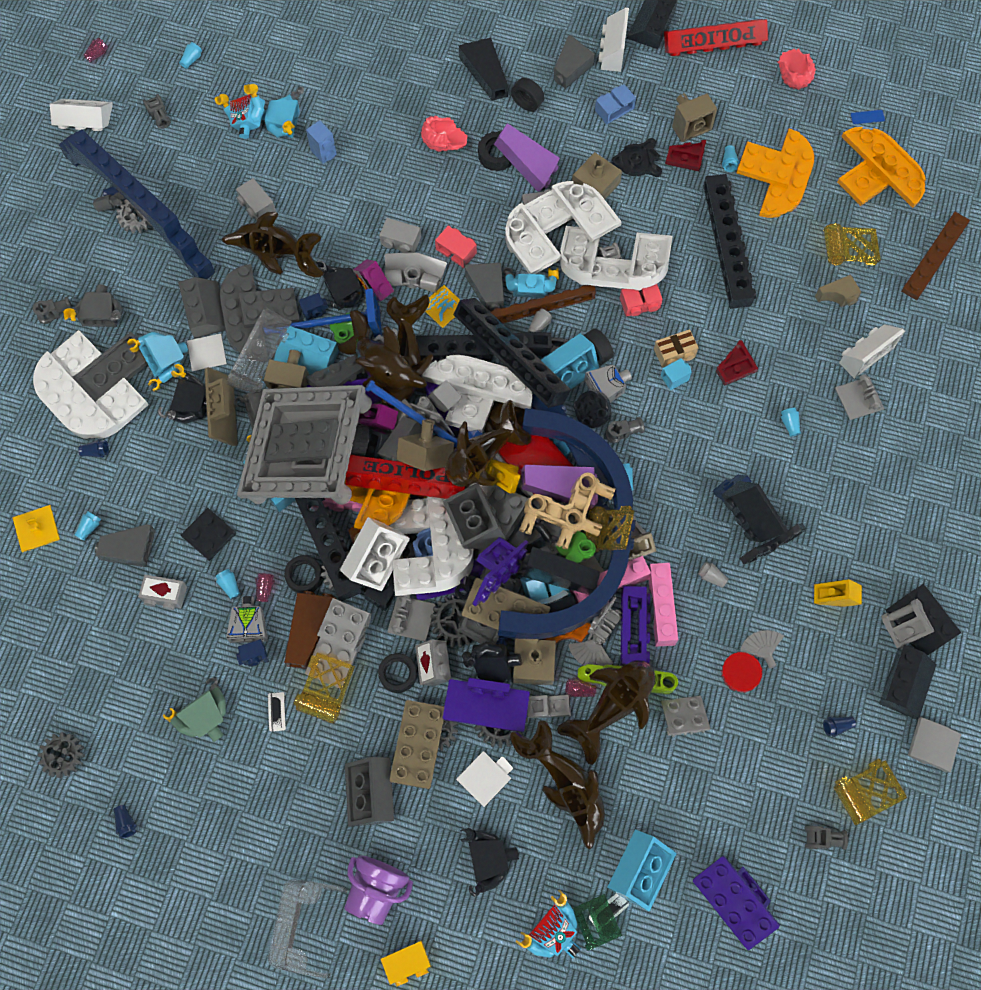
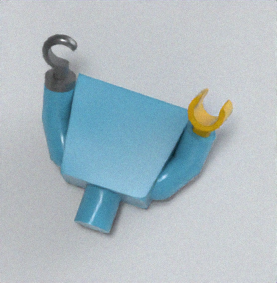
(283, 114)
(531, 284)

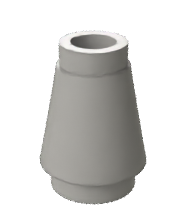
(540, 321)
(712, 574)

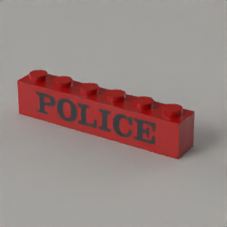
(716, 36)
(399, 477)

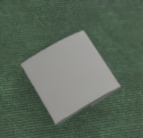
(934, 744)

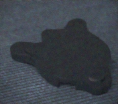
(638, 159)

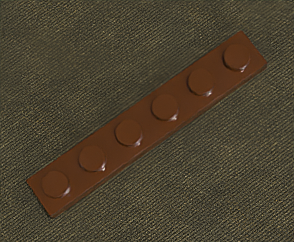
(935, 256)
(548, 303)

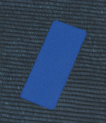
(867, 117)

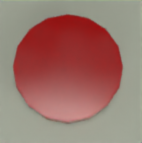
(741, 672)

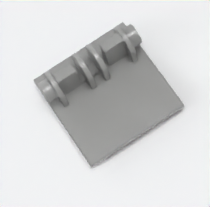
(859, 398)
(427, 410)
(411, 618)
(602, 624)
(685, 716)

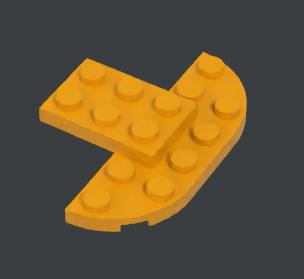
(883, 166)
(784, 170)
(378, 505)

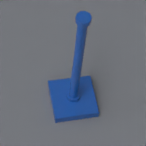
(372, 314)
(413, 414)

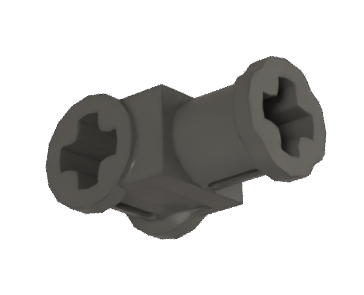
(157, 111)
(51, 309)
(624, 429)
(823, 838)

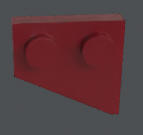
(686, 155)
(736, 365)

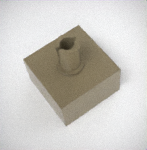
(693, 116)
(598, 174)
(287, 374)
(424, 449)
(537, 662)

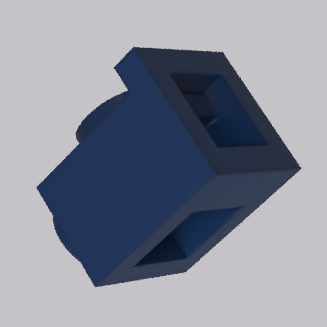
(313, 306)
(252, 653)

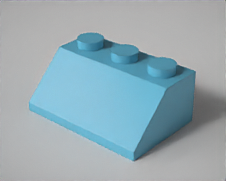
(315, 351)
(572, 360)
(642, 870)

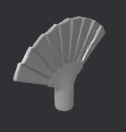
(762, 645)
(589, 653)

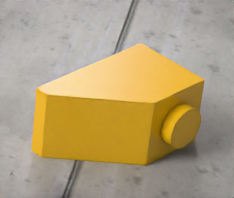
(838, 593)

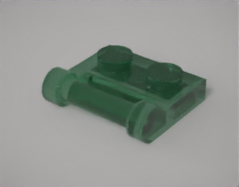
(603, 920)

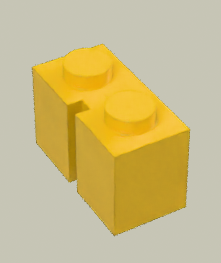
(406, 963)

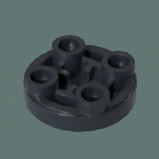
(592, 408)

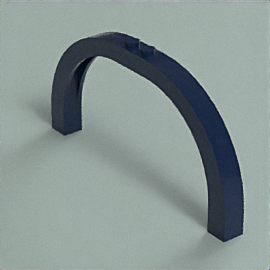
(600, 452)

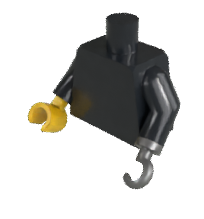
(188, 400)

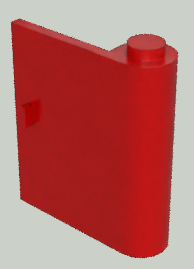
(538, 452)

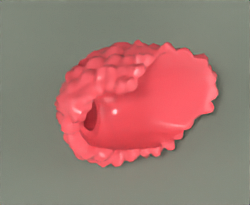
(796, 68)
(442, 134)

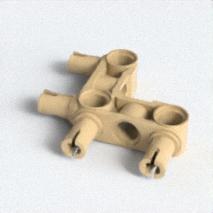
(558, 513)

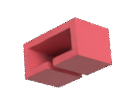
(453, 242)
(638, 302)

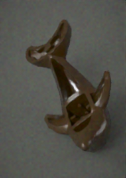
(273, 242)
(405, 317)
(377, 359)
(472, 456)
(624, 693)
(577, 789)

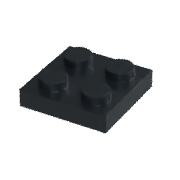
(208, 534)

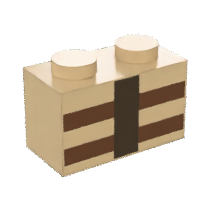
(675, 347)

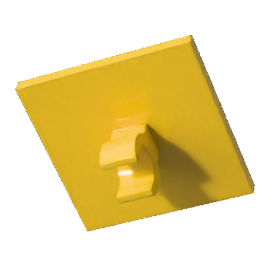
(36, 528)

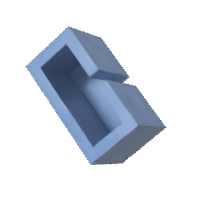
(615, 104)
(321, 142)

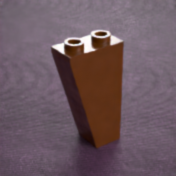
(305, 625)

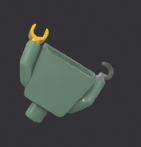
(201, 714)

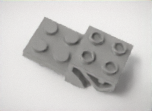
(340, 638)

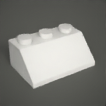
(614, 41)
(80, 114)
(870, 349)
(373, 553)

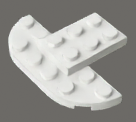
(480, 386)

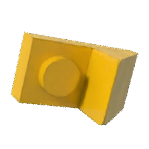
(506, 475)

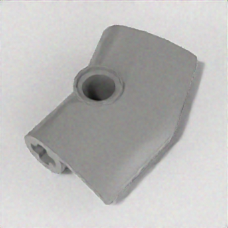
(426, 269)

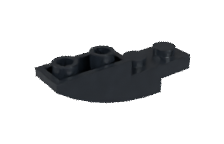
(540, 342)

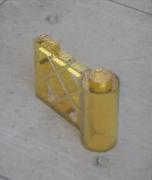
(838, 248)
(601, 516)
(317, 703)
(854, 796)

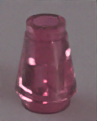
(95, 50)
(264, 586)
(579, 688)

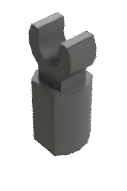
(108, 201)

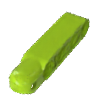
(659, 677)

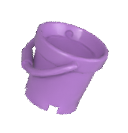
(375, 888)

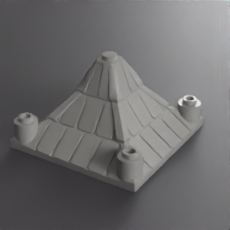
(310, 477)

